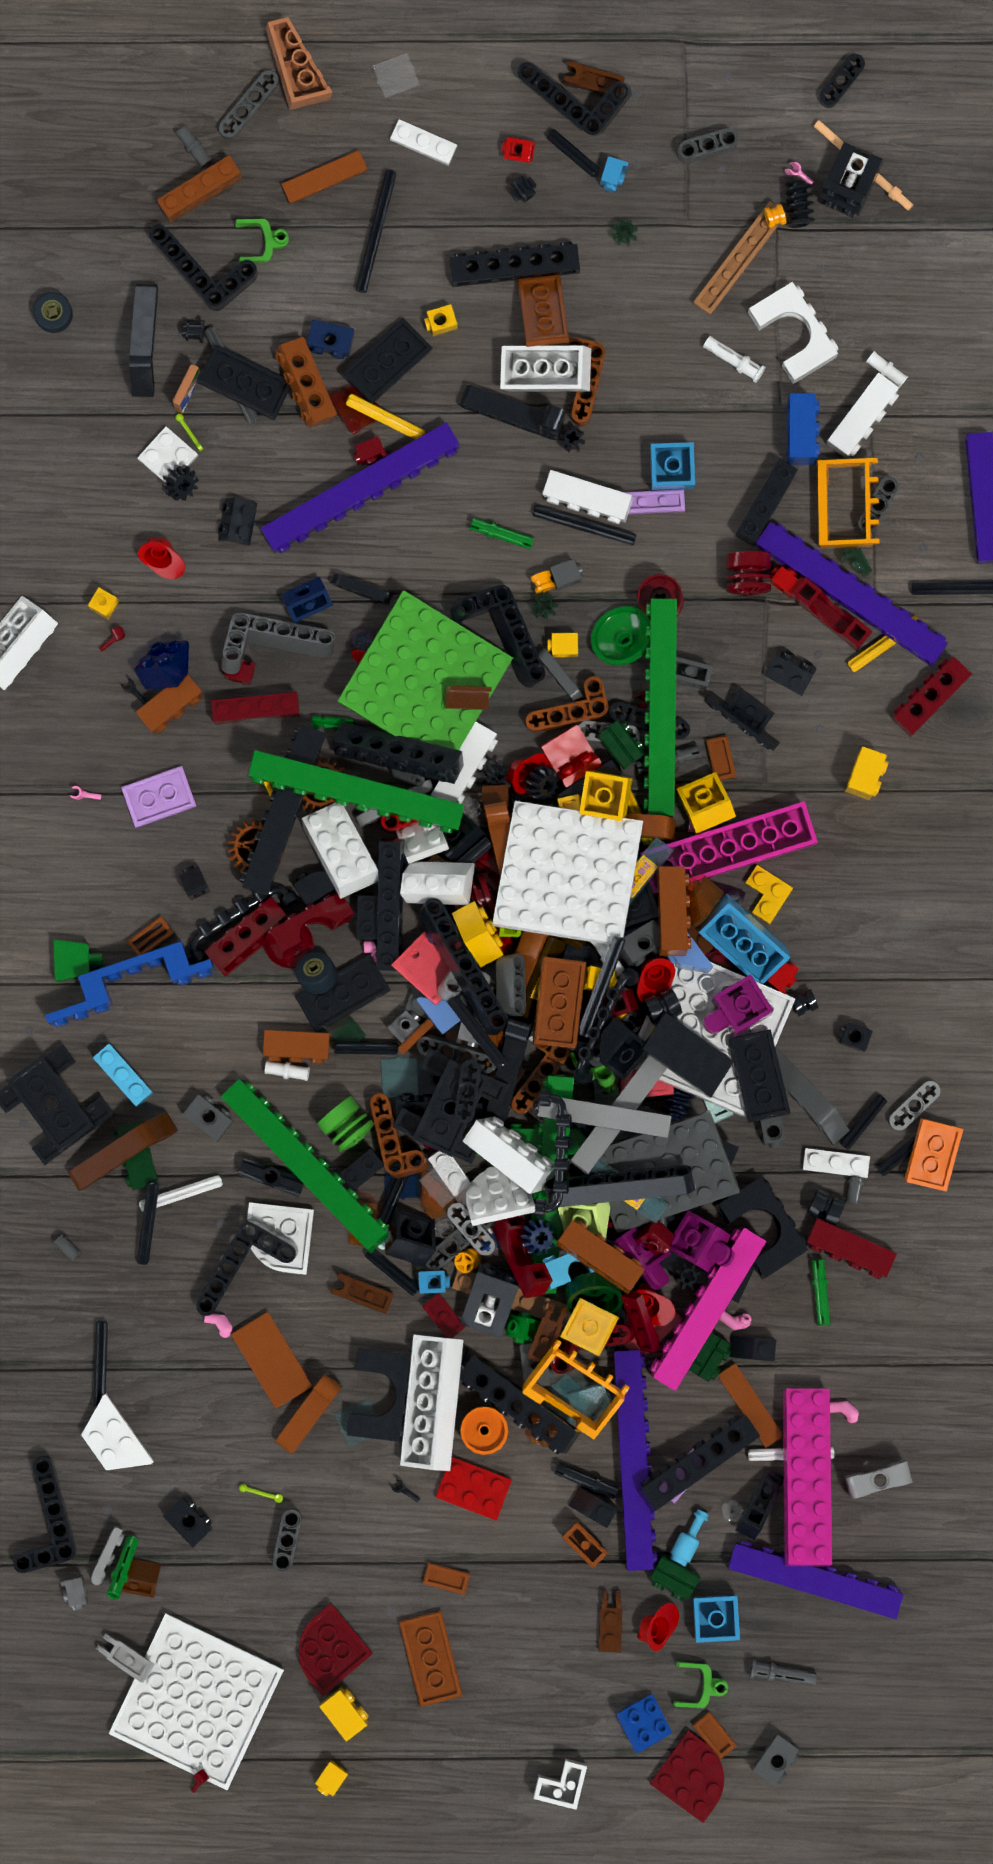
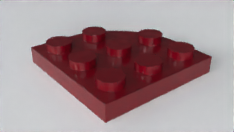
(330, 1650)
(692, 1777)

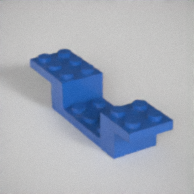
(96, 990)

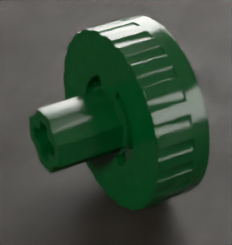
(596, 1291)

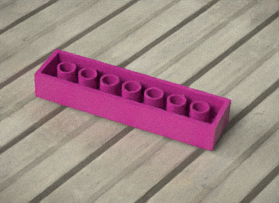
(742, 844)
(706, 1310)
(807, 1477)

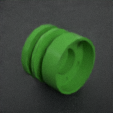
(345, 1124)

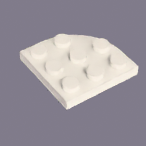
(496, 1197)
(290, 1223)

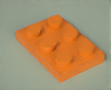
(933, 1154)

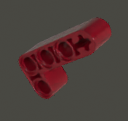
(569, 1347)

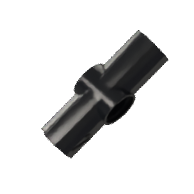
(257, 1171)

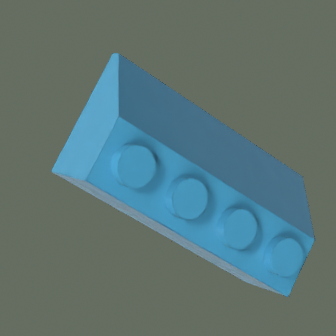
(744, 940)

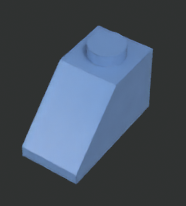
(693, 961)
(440, 1014)

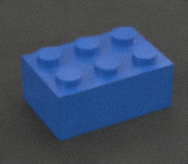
(802, 428)

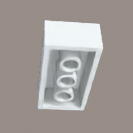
(545, 368)
(340, 849)
(510, 1154)

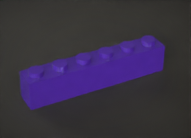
(980, 472)

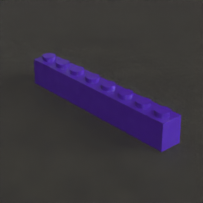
(816, 1581)

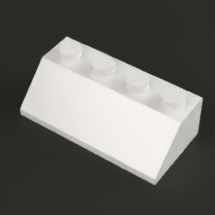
(21, 636)

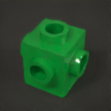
(522, 1327)

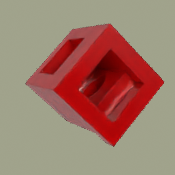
(510, 152)
(785, 580)
(783, 977)

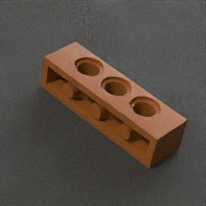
(316, 390)

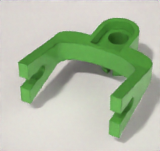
(270, 237)
(602, 1074)
(709, 1686)

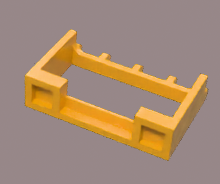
(823, 482)
(583, 1423)

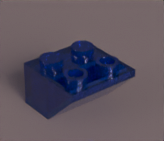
(164, 665)

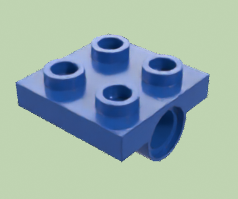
(644, 1723)

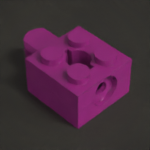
(738, 1008)
(702, 1243)
(653, 1273)

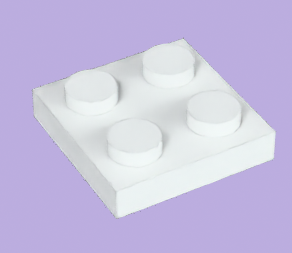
(165, 452)
(422, 842)

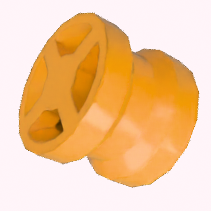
(775, 216)
(543, 582)
(465, 1265)

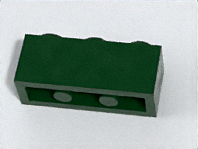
(141, 1166)

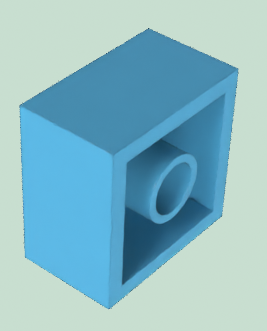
(672, 466)
(716, 1618)

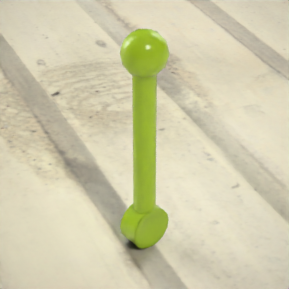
(179, 417)
(278, 1498)

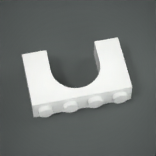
(790, 303)

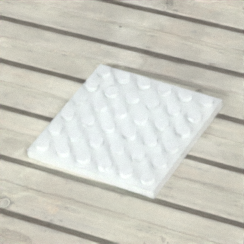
(567, 873)
(695, 996)
(197, 1701)

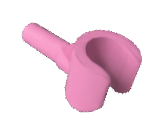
(797, 171)
(84, 794)
(370, 947)

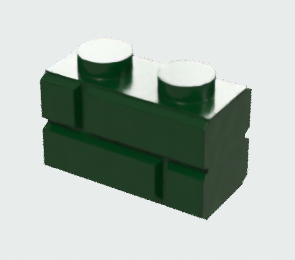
(621, 744)
(710, 1357)
(674, 1578)

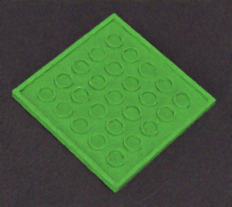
(410, 665)

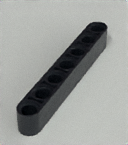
(463, 976)
(625, 1185)

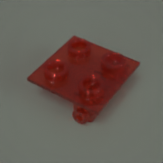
(353, 419)

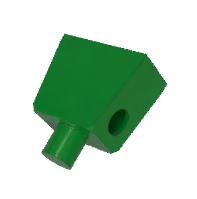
(73, 960)

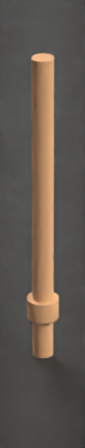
(893, 192)

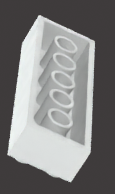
(431, 1402)

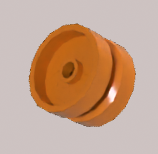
(472, 1435)

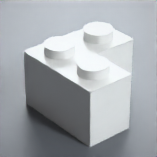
(563, 1791)

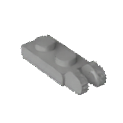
(106, 1556)
(126, 1658)

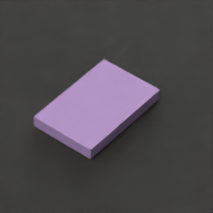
(158, 797)

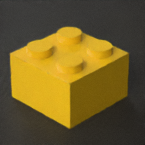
(866, 772)
(605, 795)
(706, 802)
(478, 933)
(344, 1713)

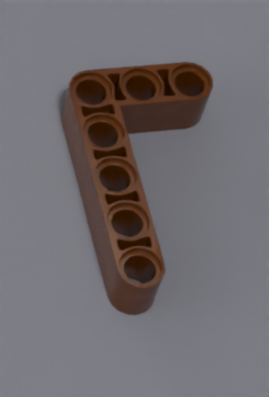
(122, 1150)

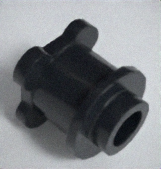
(194, 330)

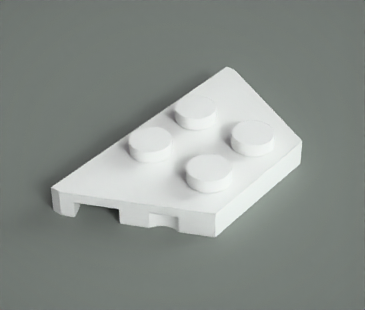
(113, 1438)

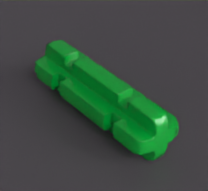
(329, 722)

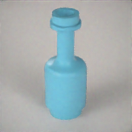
(687, 1542)

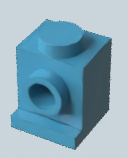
(613, 174)
(426, 1287)

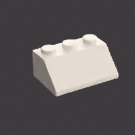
(439, 880)

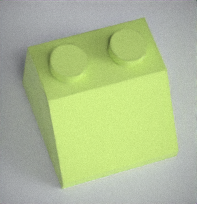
(592, 1215)

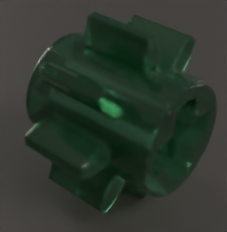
(621, 228)
(544, 600)

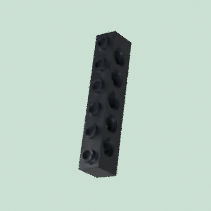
(484, 275)
(398, 753)
(390, 903)
(566, 1432)
(745, 1434)

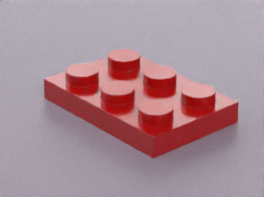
(474, 1488)

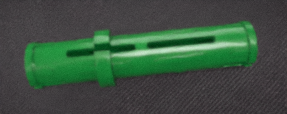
(501, 533)
(821, 1294)
(122, 1568)

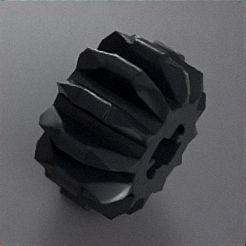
(180, 482)
(541, 783)

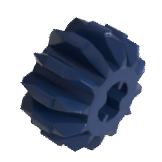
(534, 1230)

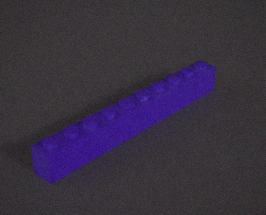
(360, 488)
(852, 594)
(633, 1460)

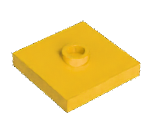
(589, 1327)

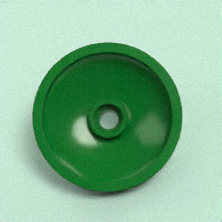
(614, 630)

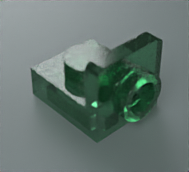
(861, 564)

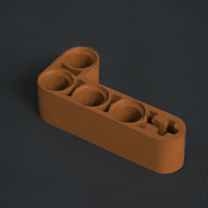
(596, 365)
(565, 710)
(498, 826)
(656, 826)
(537, 1076)
(392, 1134)
(308, 1413)

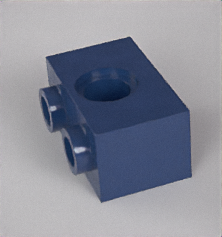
(321, 330)
(306, 599)

